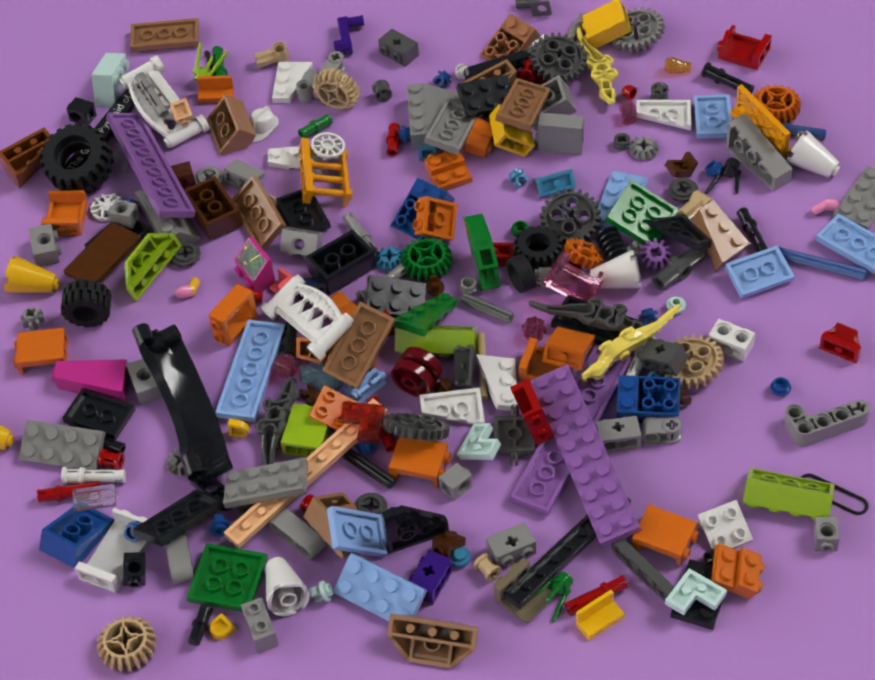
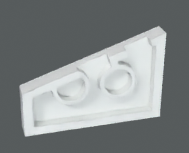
(286, 78)
(288, 158)

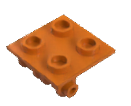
(329, 407)

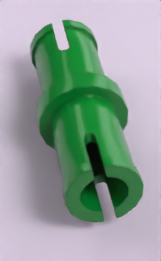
(315, 126)

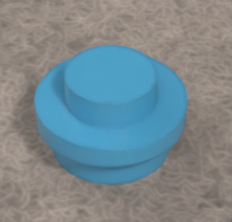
(460, 557)

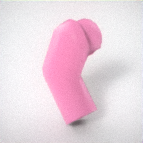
(825, 205)

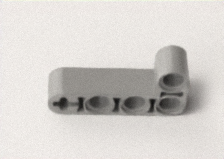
(824, 425)

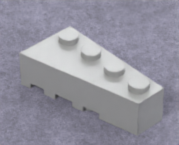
(757, 153)

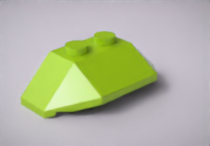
(148, 261)

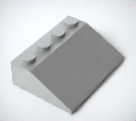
(424, 106)

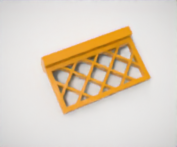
(762, 119)

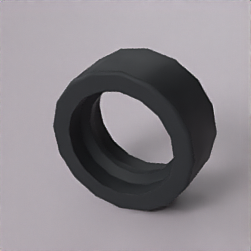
(521, 273)

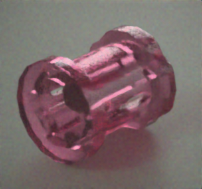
(627, 109)

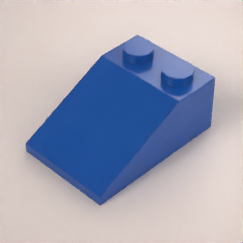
(74, 535)

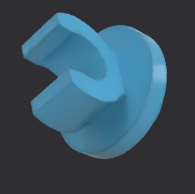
(517, 174)

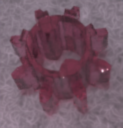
(534, 328)
(285, 365)

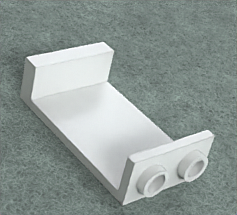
(106, 563)

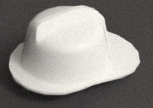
(263, 122)

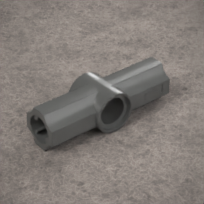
(678, 268)

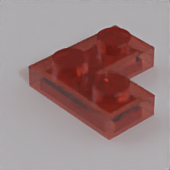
(367, 416)

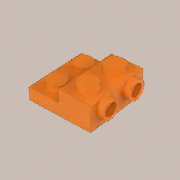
(447, 170)
(435, 218)
(737, 570)

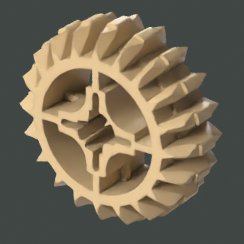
(336, 89)
(114, 640)

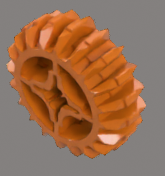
(780, 102)

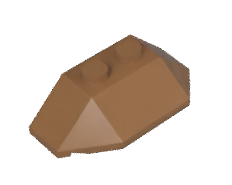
(431, 639)

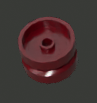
(416, 371)

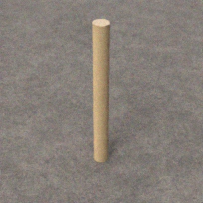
(482, 351)

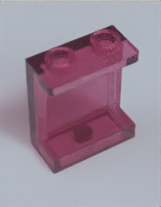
(572, 281)

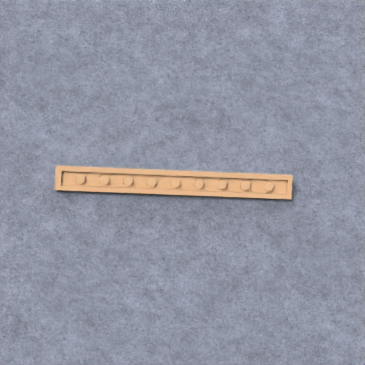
(318, 463)

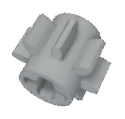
(32, 318)

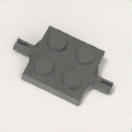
(513, 436)

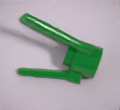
(559, 585)

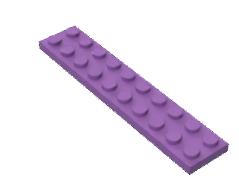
(150, 166)
(585, 456)
(547, 469)

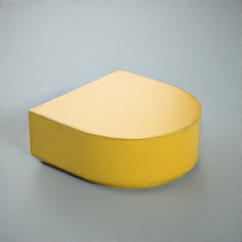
(238, 428)
(221, 627)

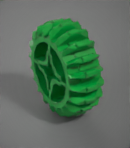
(425, 253)

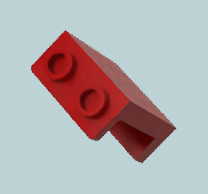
(743, 49)
(532, 412)

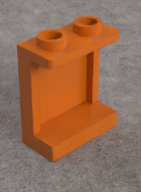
(67, 211)
(568, 347)
(40, 348)
(531, 362)
(419, 459)
(666, 534)

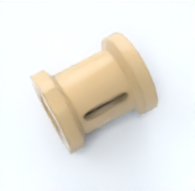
(487, 567)

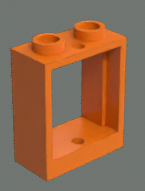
(223, 320)

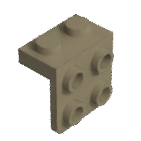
(533, 607)

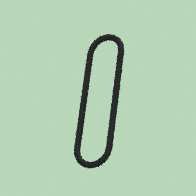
(844, 490)

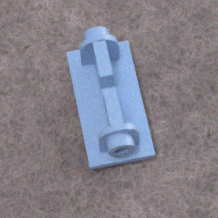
(373, 382)

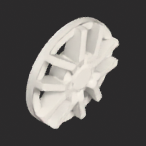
(328, 145)
(99, 207)

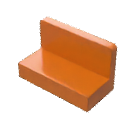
(214, 88)

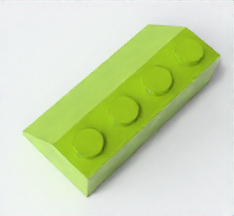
(440, 339)
(788, 494)

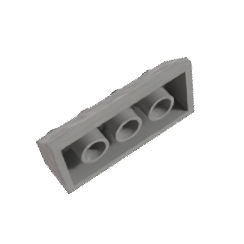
(180, 227)

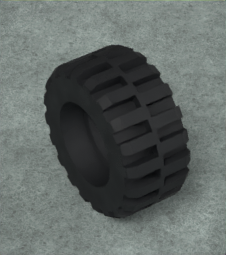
(65, 143)

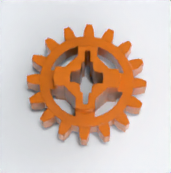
(583, 253)

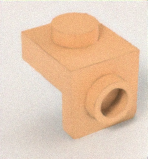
(181, 112)

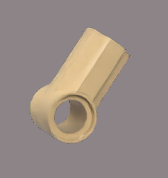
(276, 54)
(696, 201)

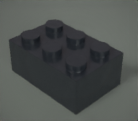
(341, 260)

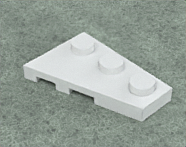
(668, 112)
(500, 376)
(454, 406)

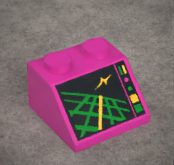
(254, 266)

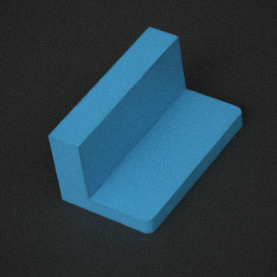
(555, 182)

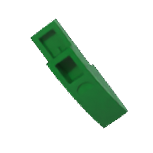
(483, 251)

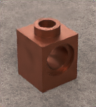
(184, 174)

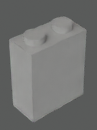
(560, 133)

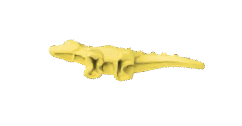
(600, 69)
(623, 345)

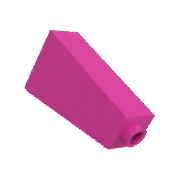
(99, 376)

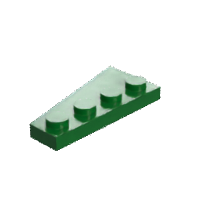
(425, 315)

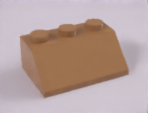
(230, 125)

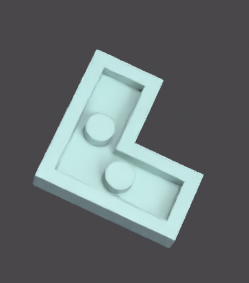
(477, 445)
(695, 587)

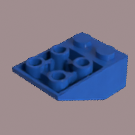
(406, 215)
(648, 397)

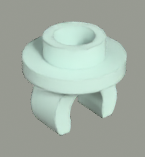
(321, 592)

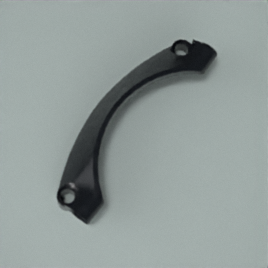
(193, 416)

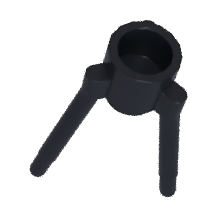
(730, 169)

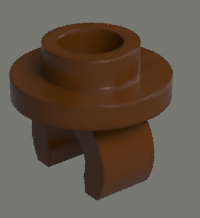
(434, 286)
(442, 386)

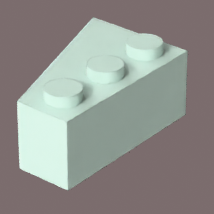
(106, 76)

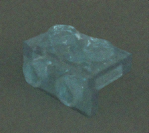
(314, 376)

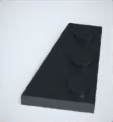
(682, 230)

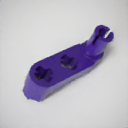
(344, 23)

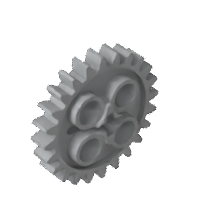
(649, 29)

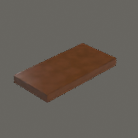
(103, 253)

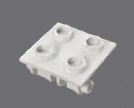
(725, 525)

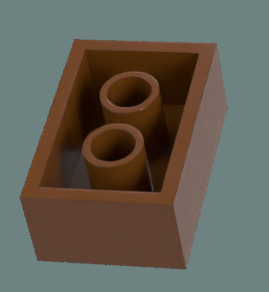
(214, 208)

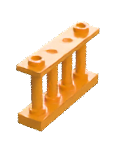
(309, 177)

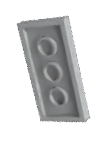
(450, 128)
(860, 200)
(61, 445)
(266, 483)

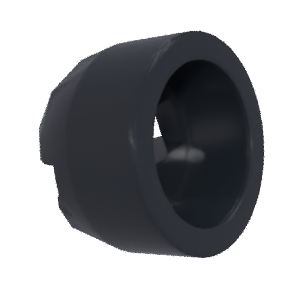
(709, 556)

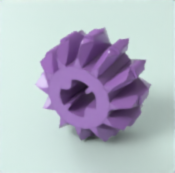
(649, 249)

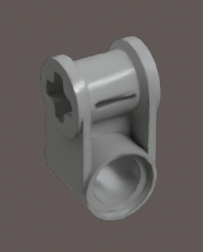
(335, 60)
(660, 430)

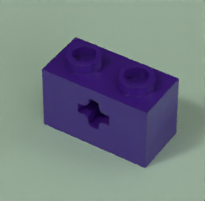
(432, 574)

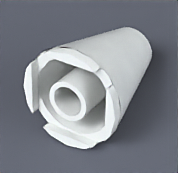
(813, 156)
(619, 272)
(284, 588)

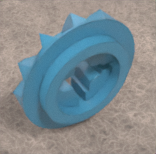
(382, 258)

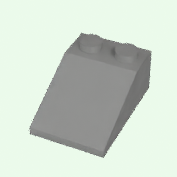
(559, 98)

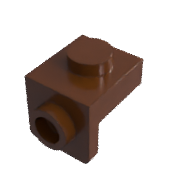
(682, 167)
(447, 542)

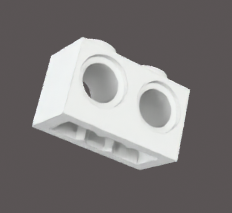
(733, 339)

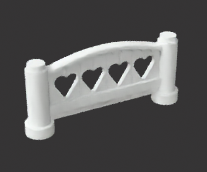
(152, 71)
(321, 338)

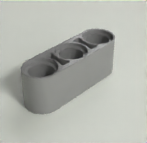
(297, 534)
(180, 559)

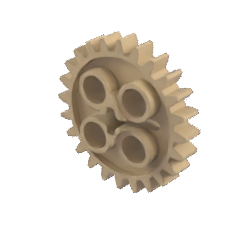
(703, 362)

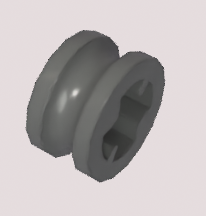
(621, 141)

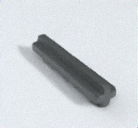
(487, 307)

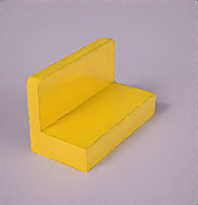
(599, 615)

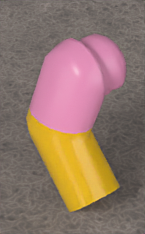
(188, 290)

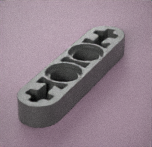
(642, 568)

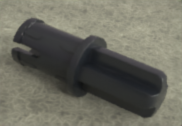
(200, 624)

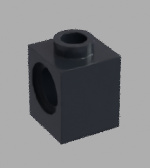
(81, 111)
(134, 561)

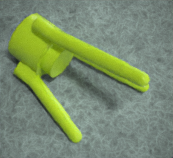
(204, 71)

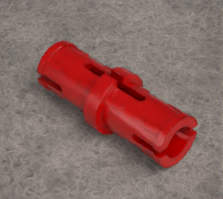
(393, 139)

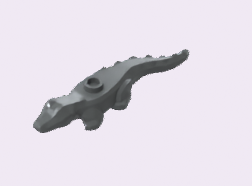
(592, 314)
(275, 420)

